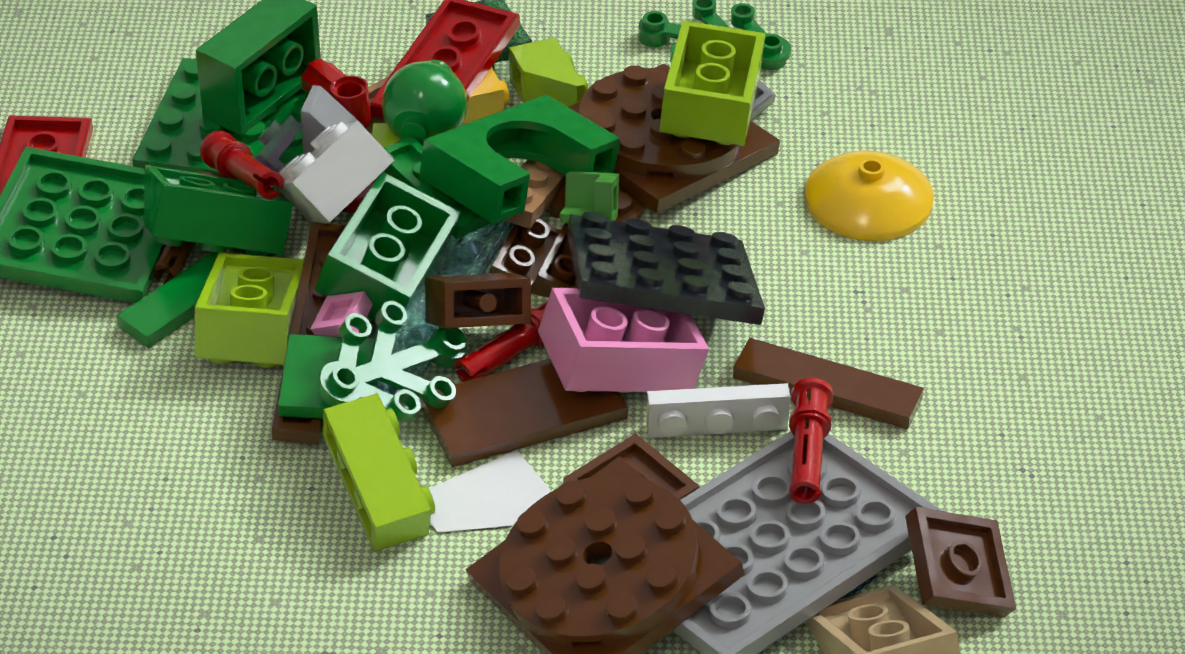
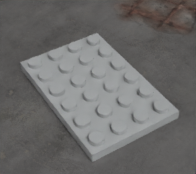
(793, 552)

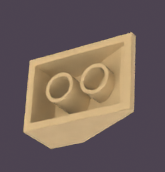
(881, 623)

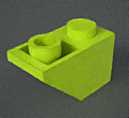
(545, 70)

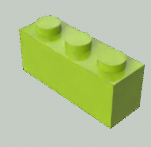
(378, 471)

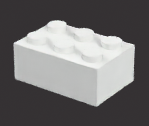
(335, 172)

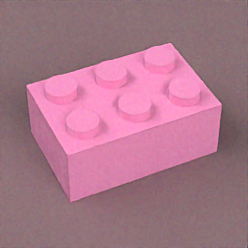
(620, 345)

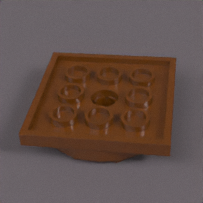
(654, 164)
(655, 577)

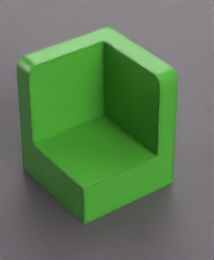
(591, 193)

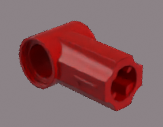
(348, 90)

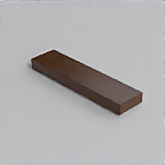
(853, 388)

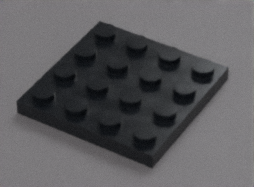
(663, 268)

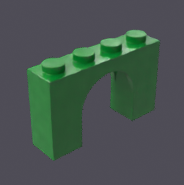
(473, 160)

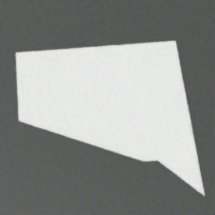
(487, 495)

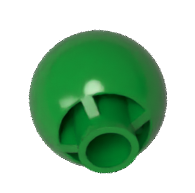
(424, 100)

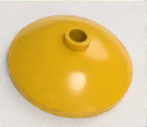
(869, 196)

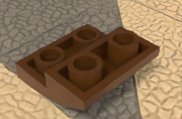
(539, 254)

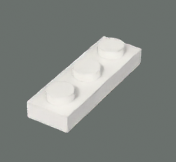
(717, 410)

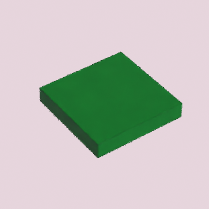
(303, 363)

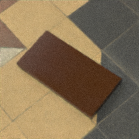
(517, 411)

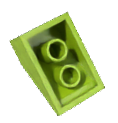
(247, 309)

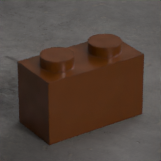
(477, 300)

